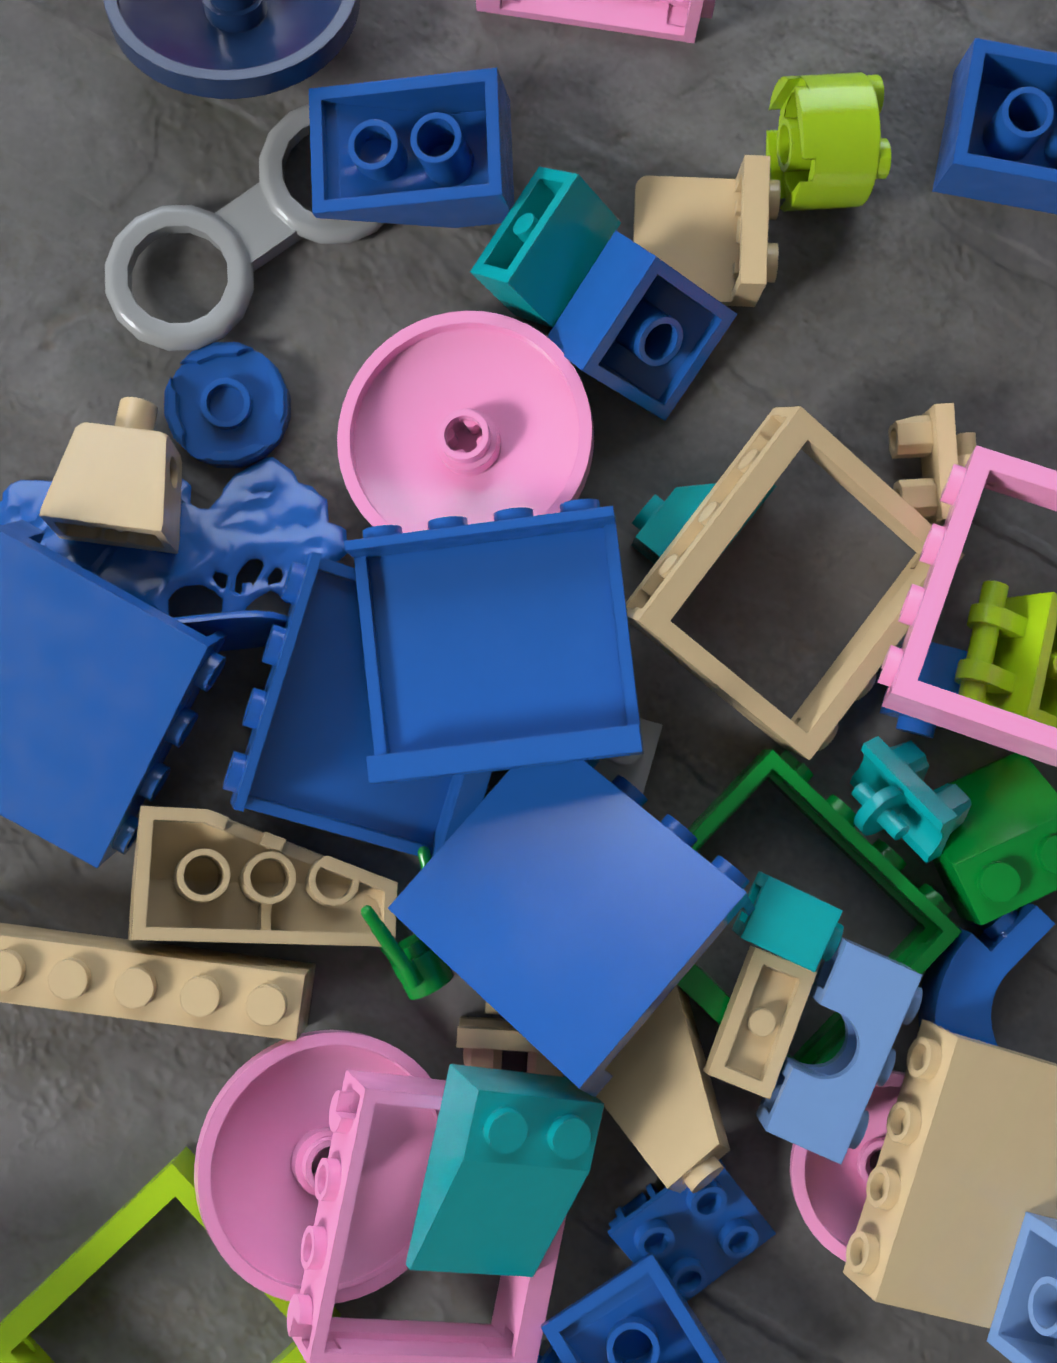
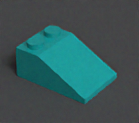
(502, 1170)

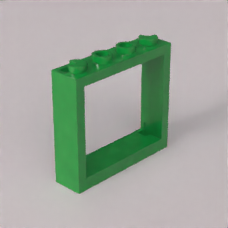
(876, 860)

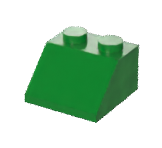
(1005, 845)

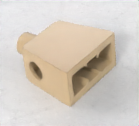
(118, 483)

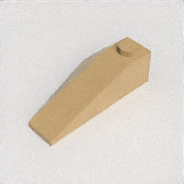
(234, 884)

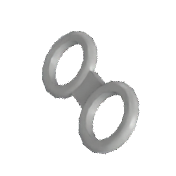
(245, 231)

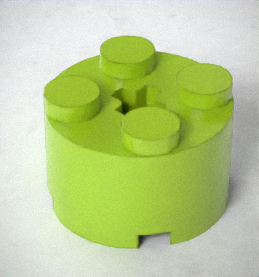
(827, 140)

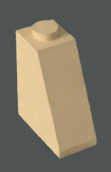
(668, 1099)

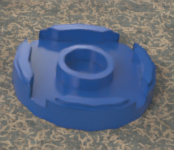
(227, 405)

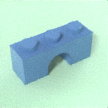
(826, 1102)

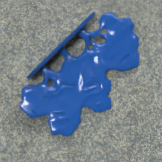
(256, 517)

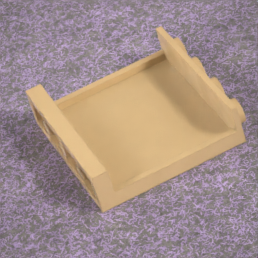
(955, 1177)

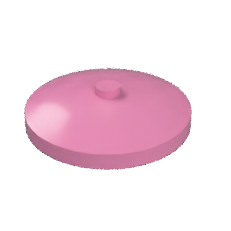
(464, 423)
(263, 1156)

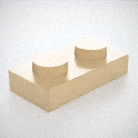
(759, 1022)

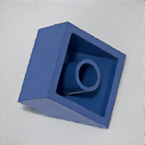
(640, 326)

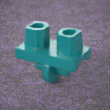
(899, 801)

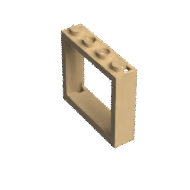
(713, 528)

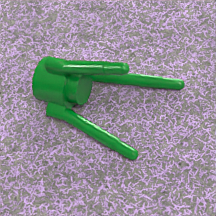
(411, 959)

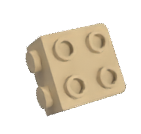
(713, 229)

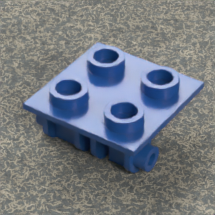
(690, 1232)

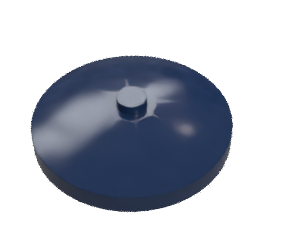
(231, 44)

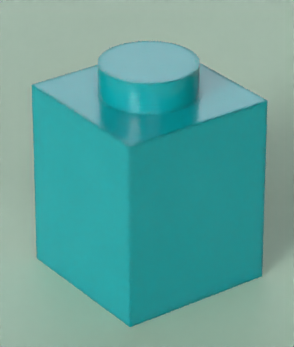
(790, 923)

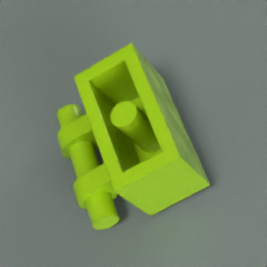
(1012, 653)

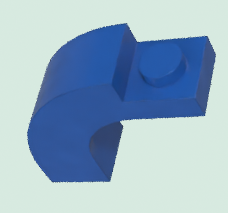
(968, 972)

